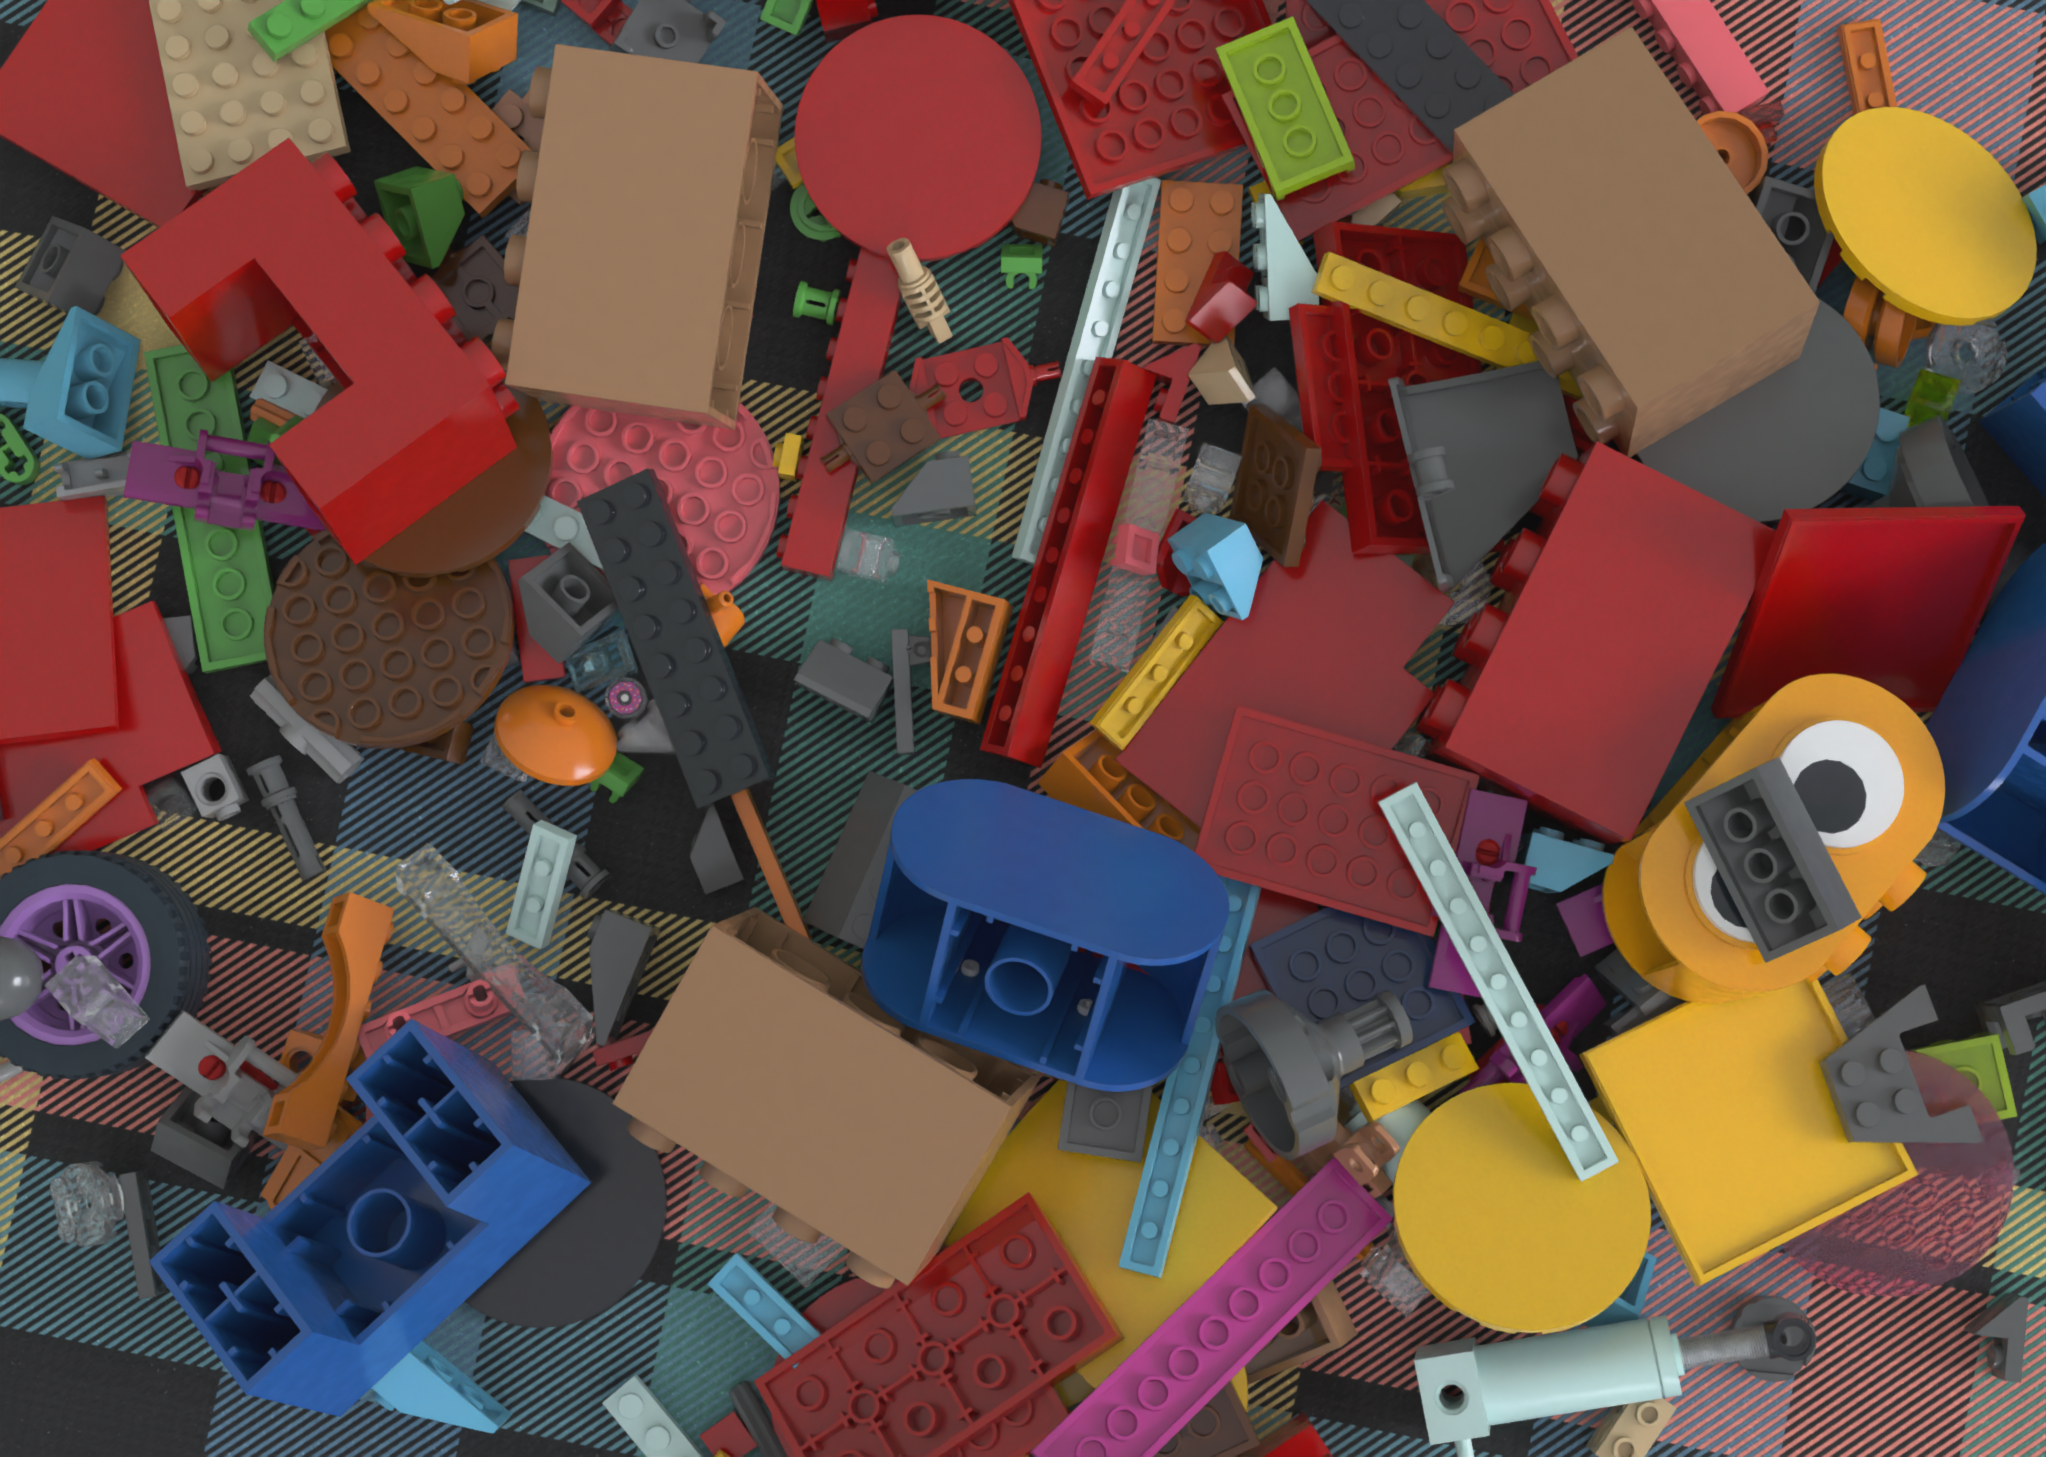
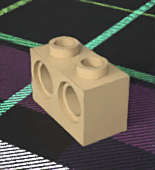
(1631, 1428)

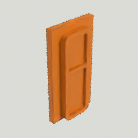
(299, 1164)

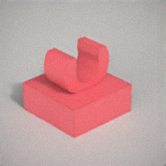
(1136, 549)

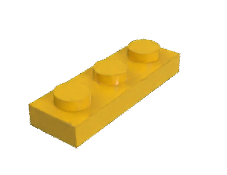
(1413, 1077)

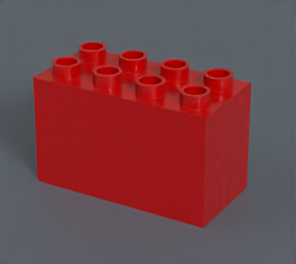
(1596, 642)

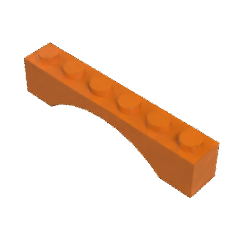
(354, 942)

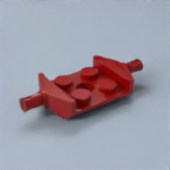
(999, 370)

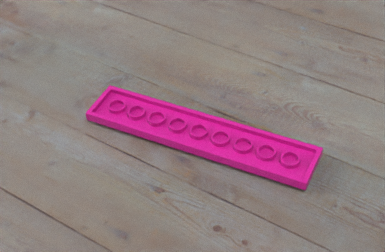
(1223, 1322)

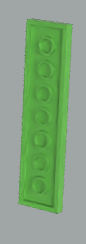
(222, 565)

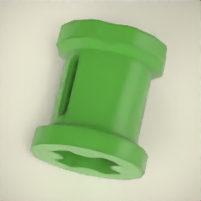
(803, 307)

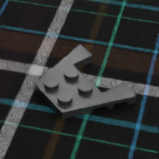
(1878, 1089)

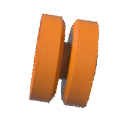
(1739, 146)
(1879, 323)

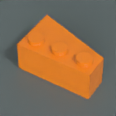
(965, 648)

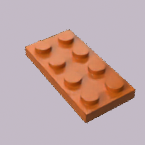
(1193, 226)

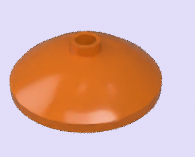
(555, 735)

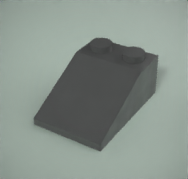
(617, 964)

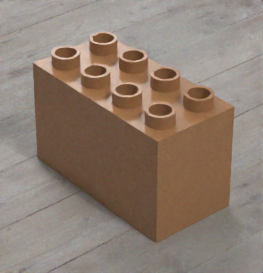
(640, 235)
(1626, 245)
(820, 1098)

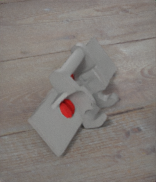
(220, 1073)

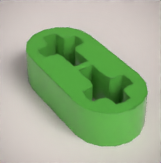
(21, 448)

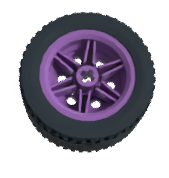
(147, 920)

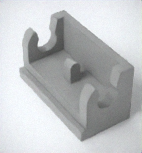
(93, 477)

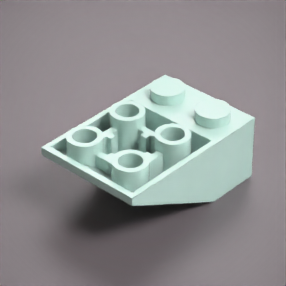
(1284, 266)

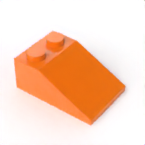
(452, 39)

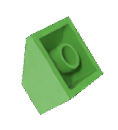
(422, 211)

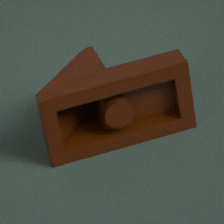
(448, 747)

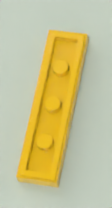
(1156, 672)

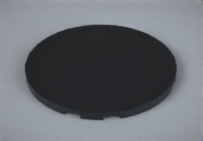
(602, 1236)

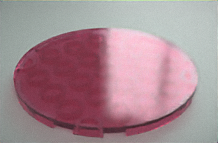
(1930, 1223)

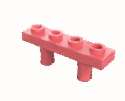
(445, 1013)

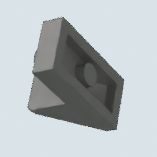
(2007, 1323)

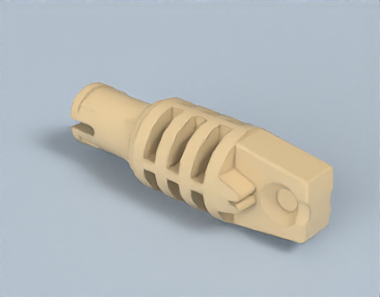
(920, 290)

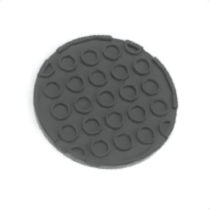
(1785, 437)

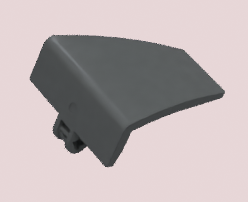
(1479, 456)

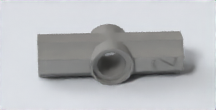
(334, 757)

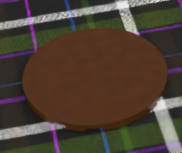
(481, 515)
(383, 652)

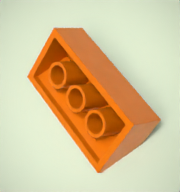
(1096, 782)

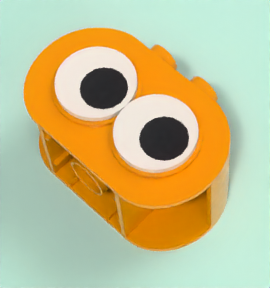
(1871, 793)

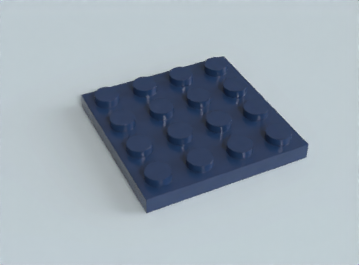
(1343, 960)

